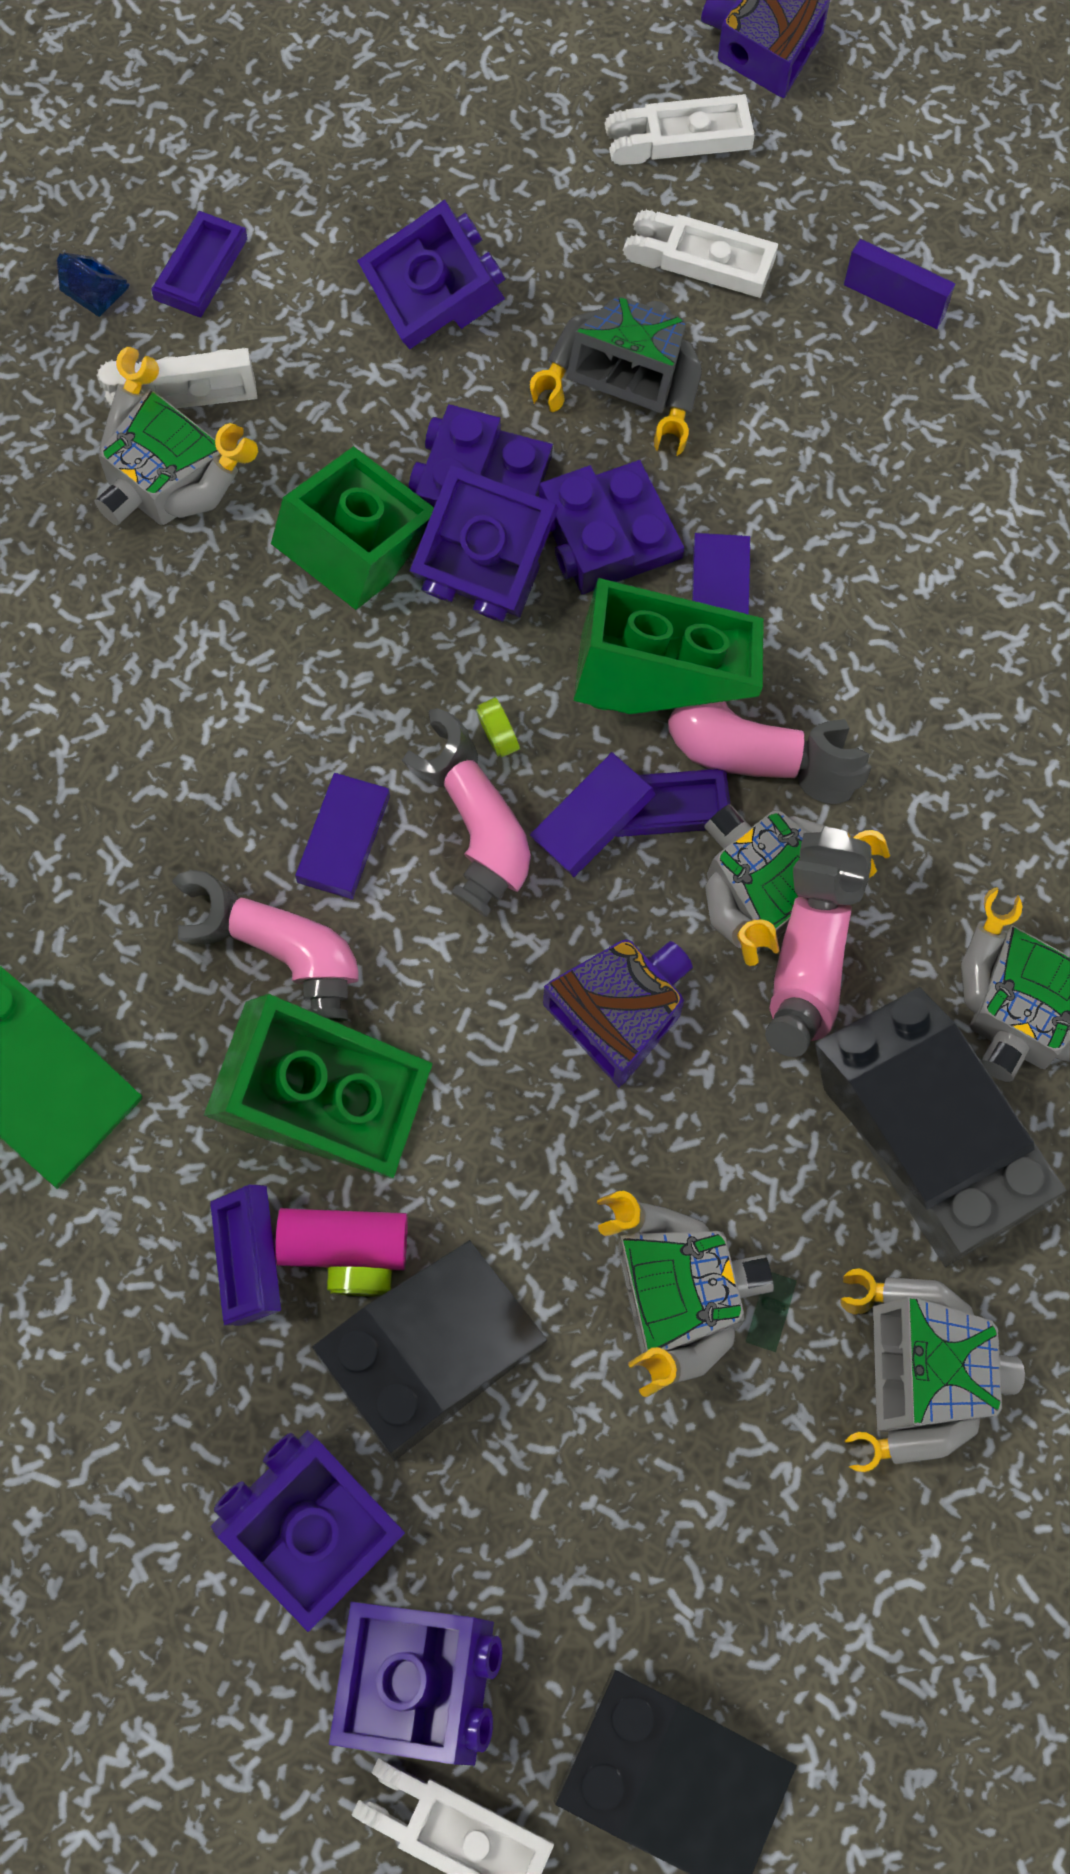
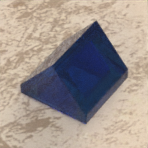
(89, 282)

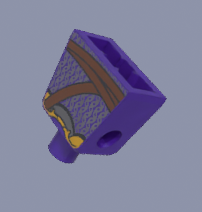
(767, 37)
(620, 1004)

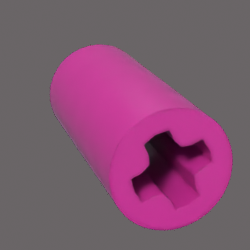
(341, 1239)

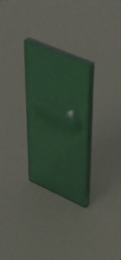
(771, 1313)

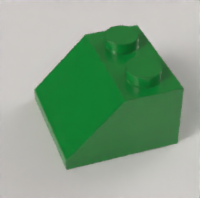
(351, 526)

